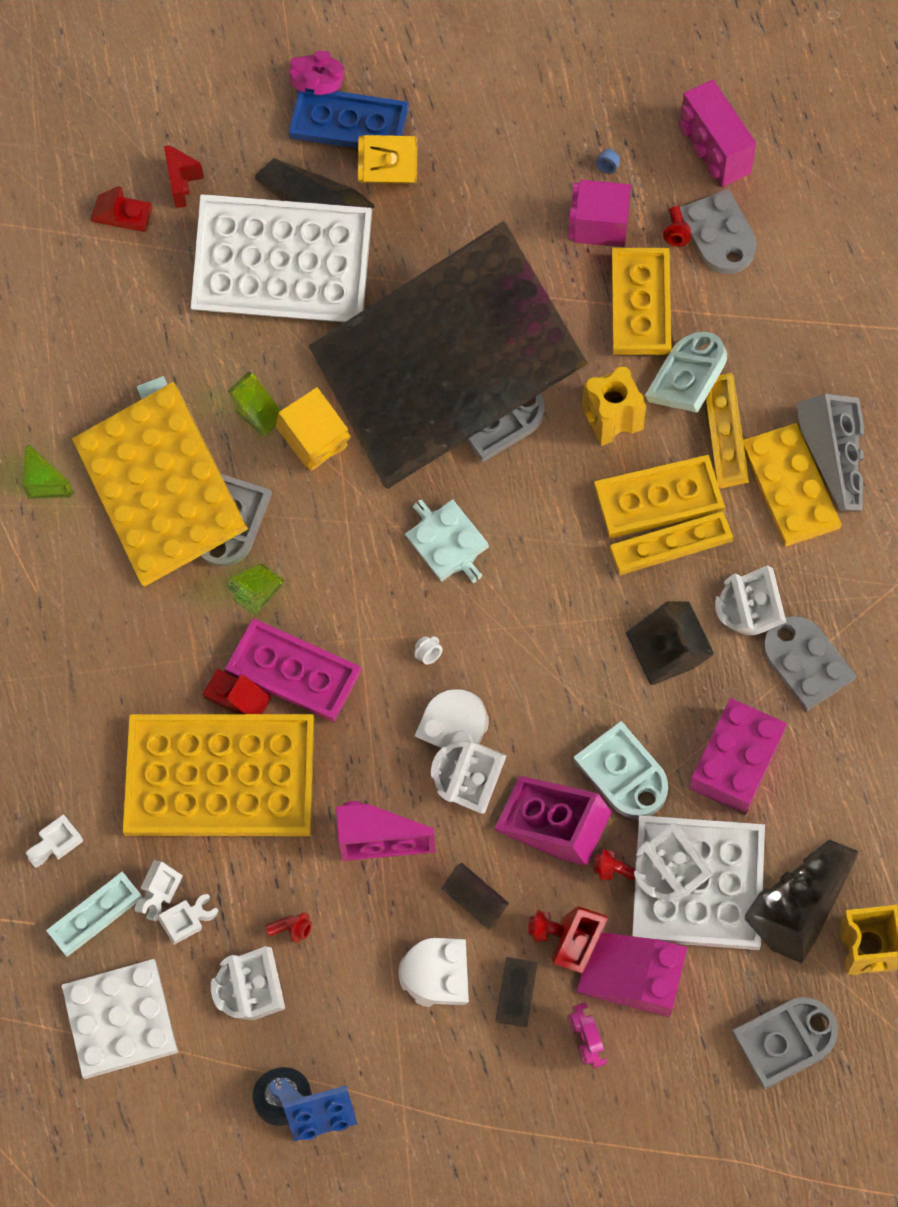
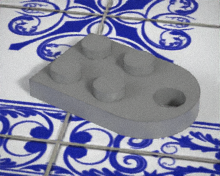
(719, 230)
(507, 430)
(252, 504)
(807, 662)
(784, 1041)

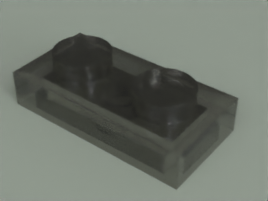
(475, 895)
(516, 992)

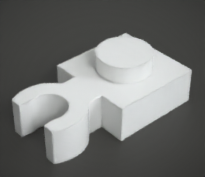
(159, 888)
(184, 920)

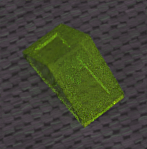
(42, 479)

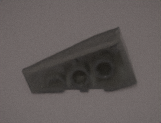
(300, 185)
(797, 906)

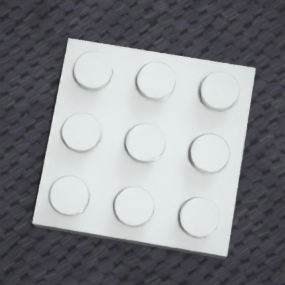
(119, 1019)

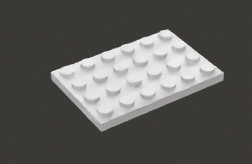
(281, 258)

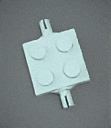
(447, 540)

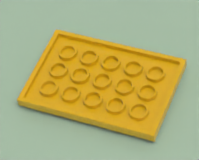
(159, 484)
(219, 775)

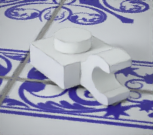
(57, 838)

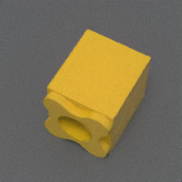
(387, 159)
(612, 418)
(312, 429)
(875, 922)

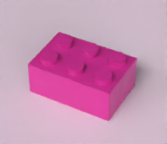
(717, 133)
(737, 756)

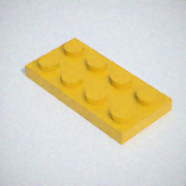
(641, 301)
(791, 484)
(659, 496)

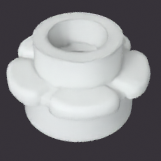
(428, 649)

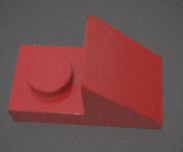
(181, 171)
(123, 212)
(236, 694)
(579, 938)

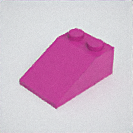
(554, 819)
(376, 833)
(634, 972)

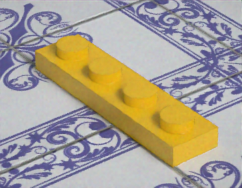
(726, 433)
(671, 543)

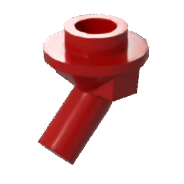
(678, 232)
(606, 865)
(541, 926)
(298, 927)

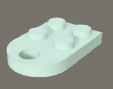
(688, 372)
(622, 771)

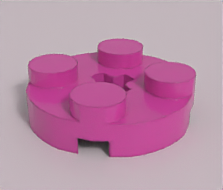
(316, 73)
(588, 1035)

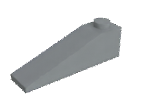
(832, 433)

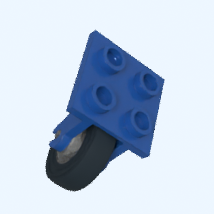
(286, 1099)

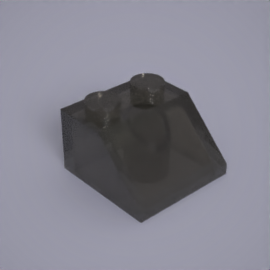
(669, 641)

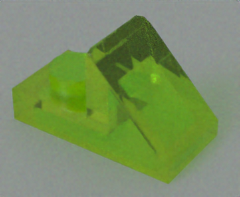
(254, 403)
(254, 587)

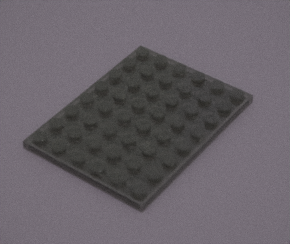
(447, 355)

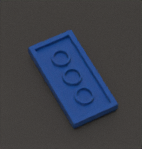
(344, 116)

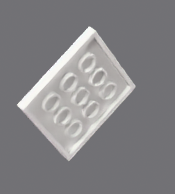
(717, 908)

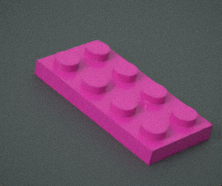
(294, 670)

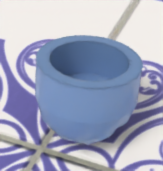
(610, 166)

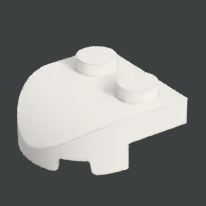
(751, 602)
(453, 718)
(467, 773)
(670, 865)
(436, 972)
(248, 985)

